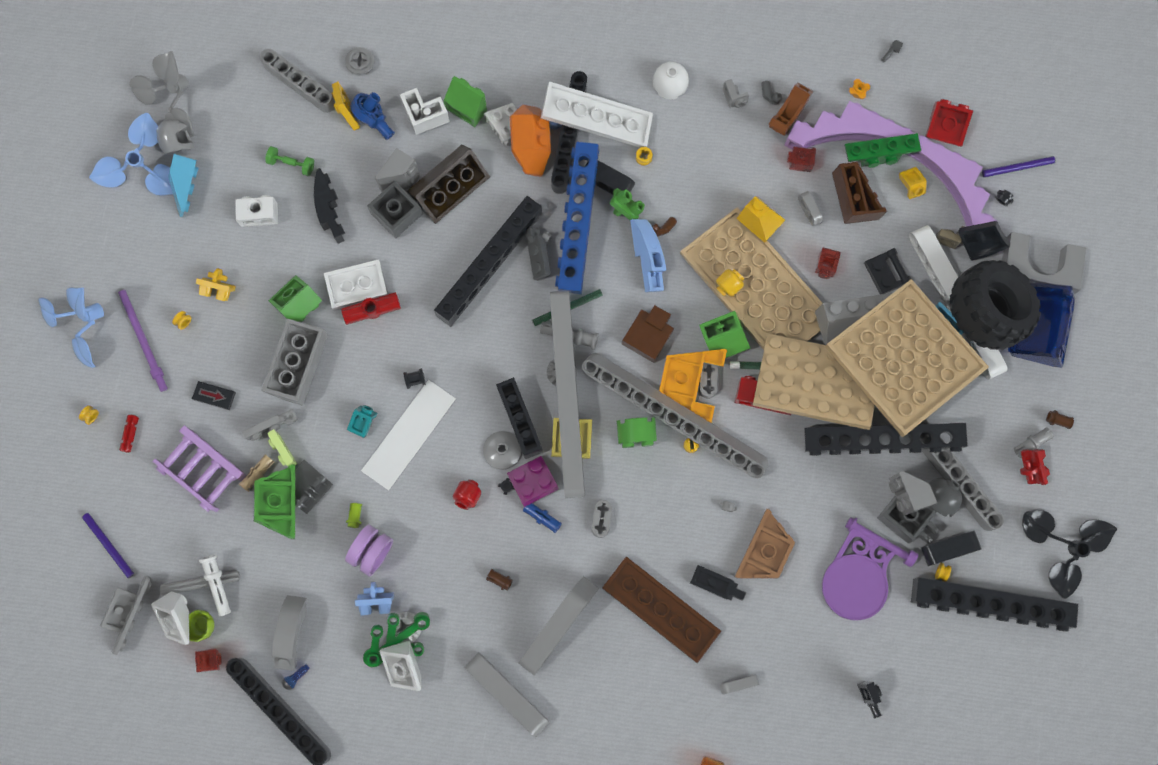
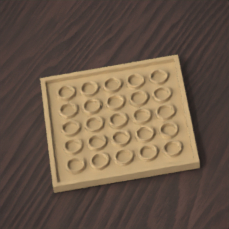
(906, 357)

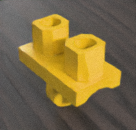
(223, 289)

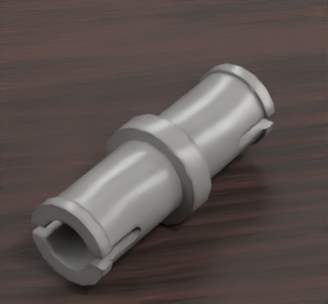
(1034, 442)

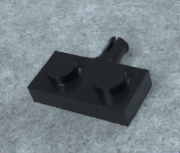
(871, 695)

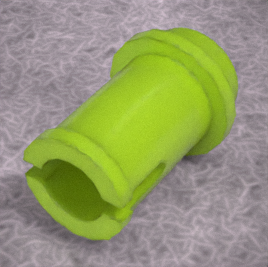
(354, 515)

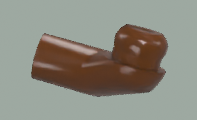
(666, 228)

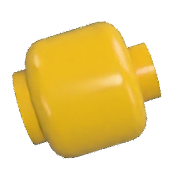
(729, 282)

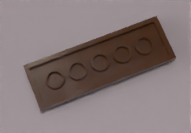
(661, 609)

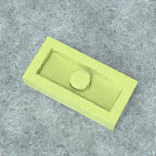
(277, 442)

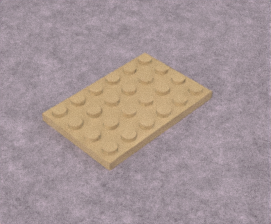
(809, 383)

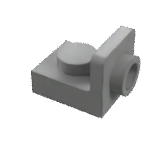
(732, 95)

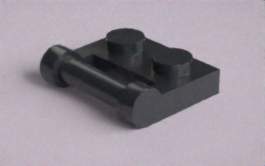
(881, 273)

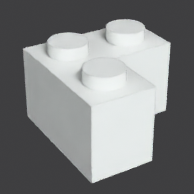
(424, 115)

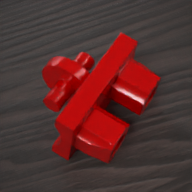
(1034, 466)

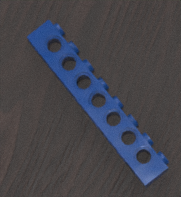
(581, 152)

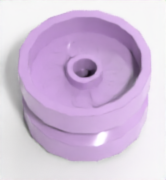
(369, 550)

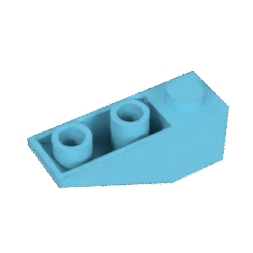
(180, 179)

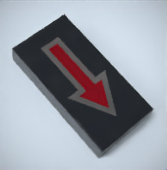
(213, 395)

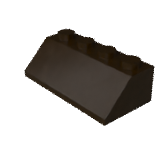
(448, 183)

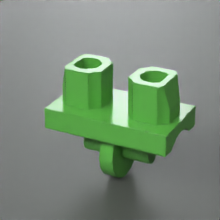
(624, 204)

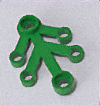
(392, 639)

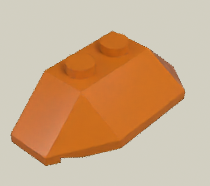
(530, 139)

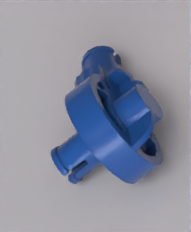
(371, 113)

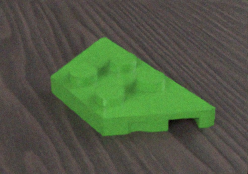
(276, 502)

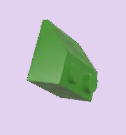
(295, 300)

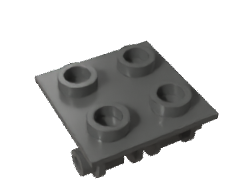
(309, 486)

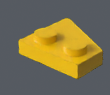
(342, 105)

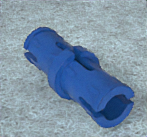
(542, 517)

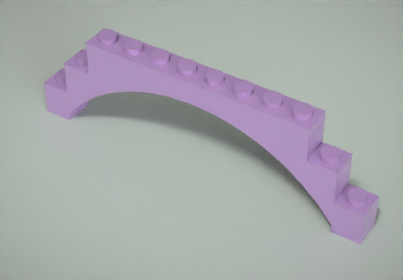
(863, 125)

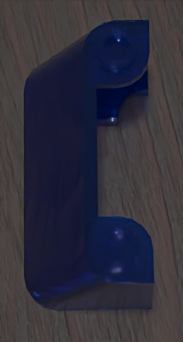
(1050, 336)

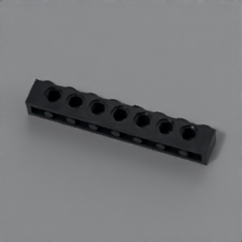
(488, 261)
(956, 431)
(1065, 611)

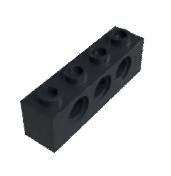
(519, 418)

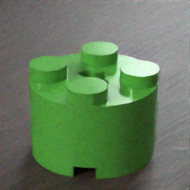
(636, 431)

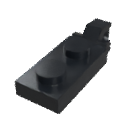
(716, 584)

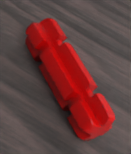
(129, 433)

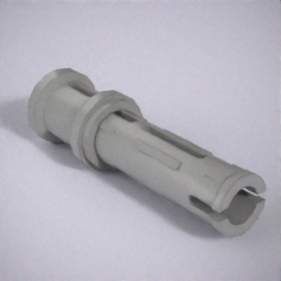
(579, 335)

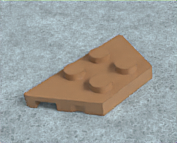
(766, 551)

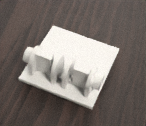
(500, 122)

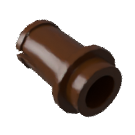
(1055, 418)
(499, 579)

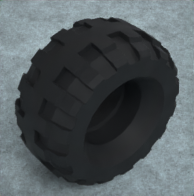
(995, 305)

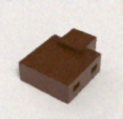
(649, 333)

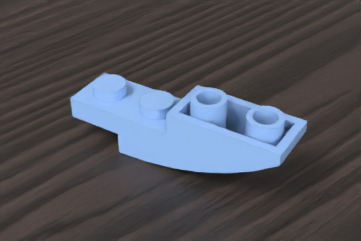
(651, 254)

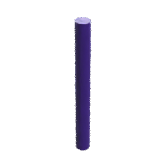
(1019, 166)
(108, 545)

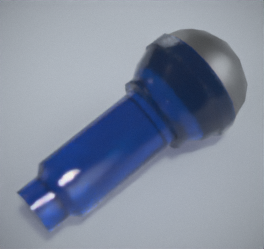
(290, 681)

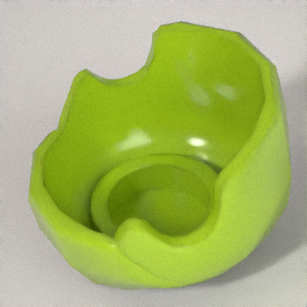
(200, 625)

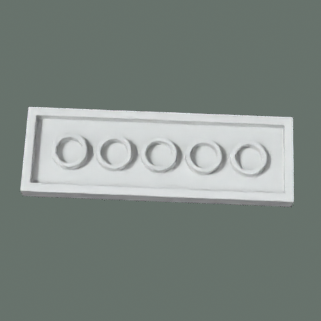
(596, 115)

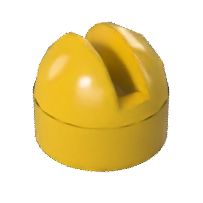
(686, 445)

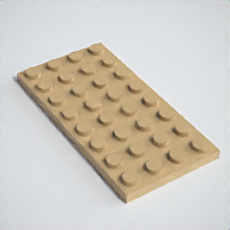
(772, 293)

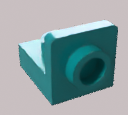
(361, 420)

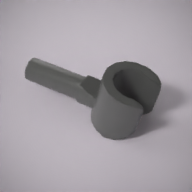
(896, 46)

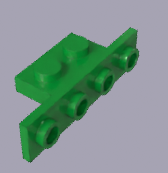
(882, 150)

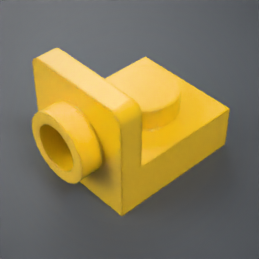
(914, 182)

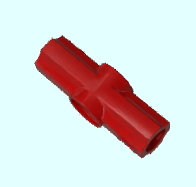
(359, 311)

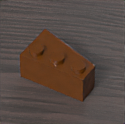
(855, 196)

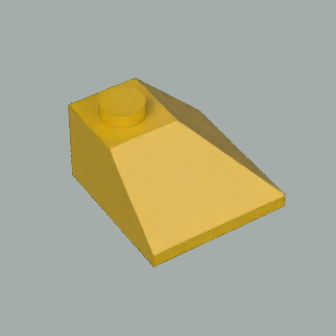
(760, 218)

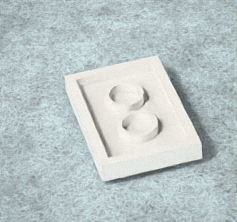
(355, 284)

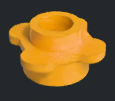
(859, 93)

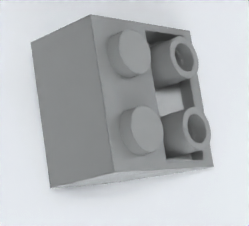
(911, 493)

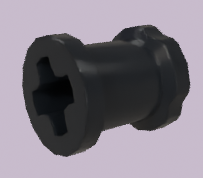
(414, 378)

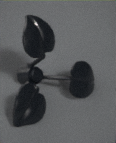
(1095, 538)

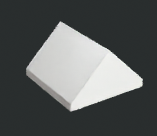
(401, 666)

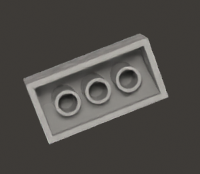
(839, 315)
(295, 362)

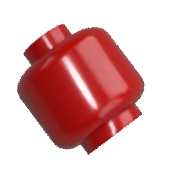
(467, 494)

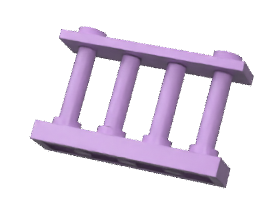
(203, 450)

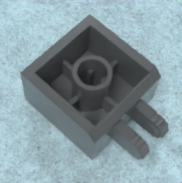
(909, 527)

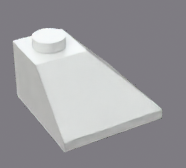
(173, 616)

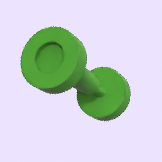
(272, 156)

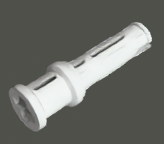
(210, 575)

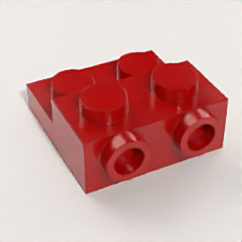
(949, 122)

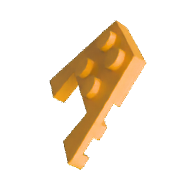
(683, 375)

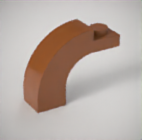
(791, 109)

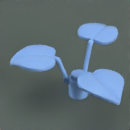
(109, 170)
(90, 313)

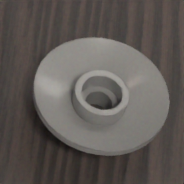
(504, 459)

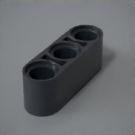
(611, 179)
(951, 548)

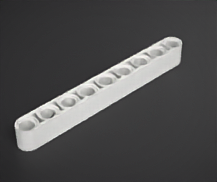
(943, 278)

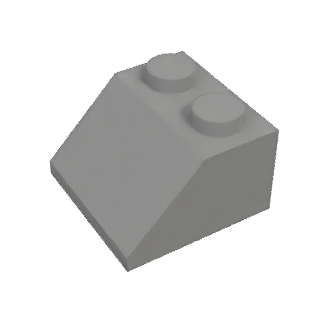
(398, 168)

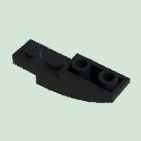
(325, 204)

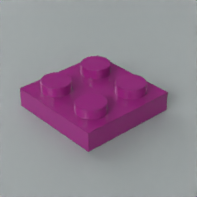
(532, 481)

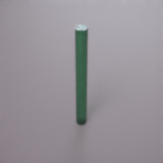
(574, 304)

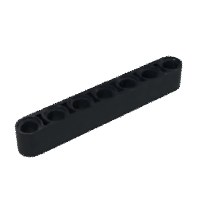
(567, 140)
(269, 706)

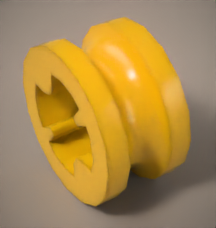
(646, 150)
(181, 320)
(88, 414)
(942, 572)

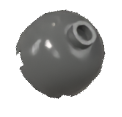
(947, 496)

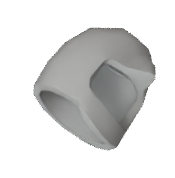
(173, 136)

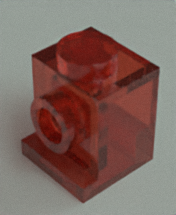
(805, 163)
(830, 258)
(208, 660)

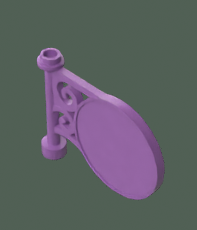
(856, 584)

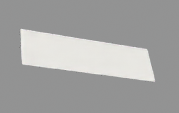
(408, 435)

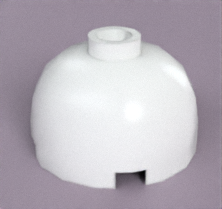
(670, 80)

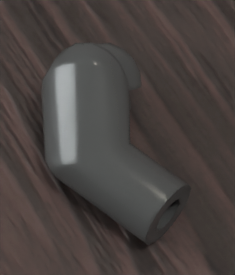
(773, 98)

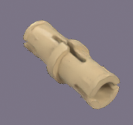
(256, 472)

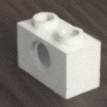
(265, 216)

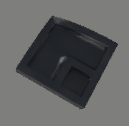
(983, 240)

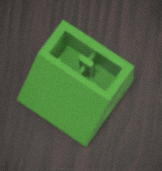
(465, 101)
(725, 333)

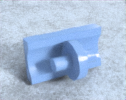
(374, 596)

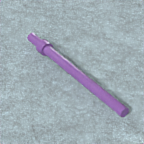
(156, 372)

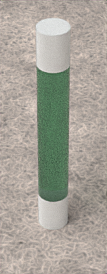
(745, 365)

